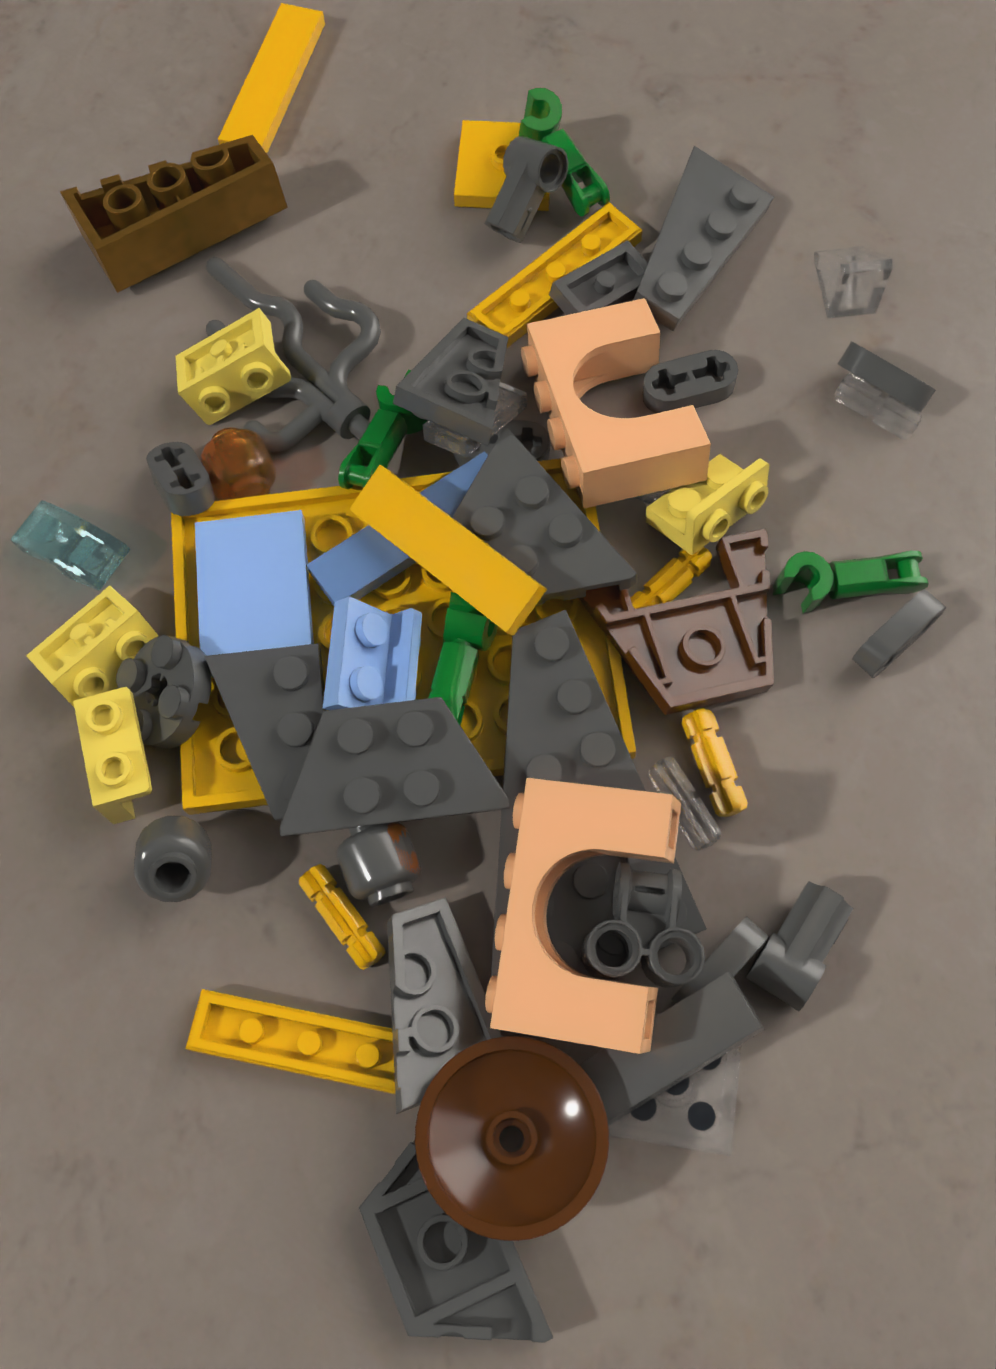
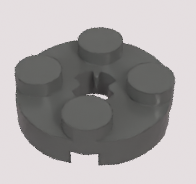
(167, 711)

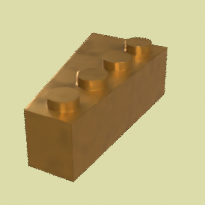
(175, 209)

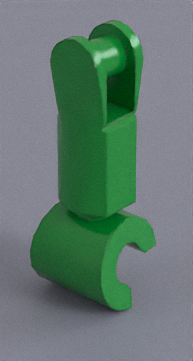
(542, 123)
(378, 441)
(851, 577)
(464, 634)

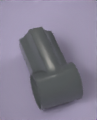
(531, 172)
(794, 957)

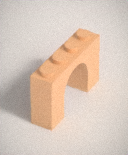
(604, 454)
(534, 985)

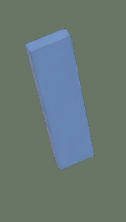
(369, 558)

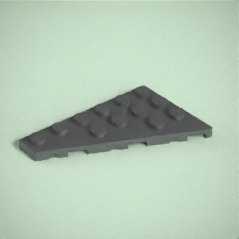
(567, 734)

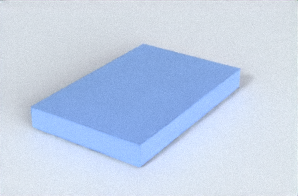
(253, 583)

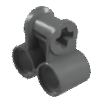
(643, 925)

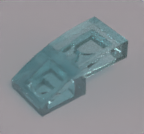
(70, 544)

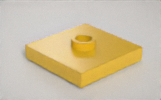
(481, 163)

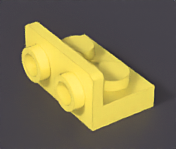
(230, 368)
(706, 509)
(91, 645)
(113, 752)

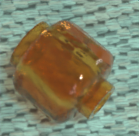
(238, 464)

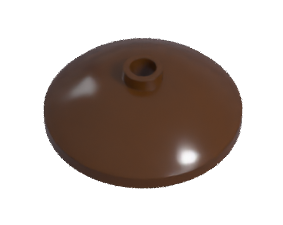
(520, 1087)

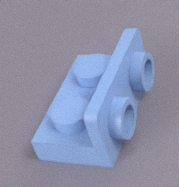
(371, 655)

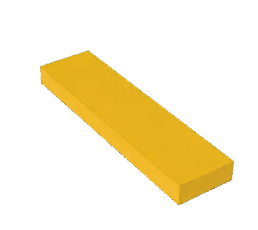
(274, 75)
(526, 295)
(448, 550)
(293, 1041)

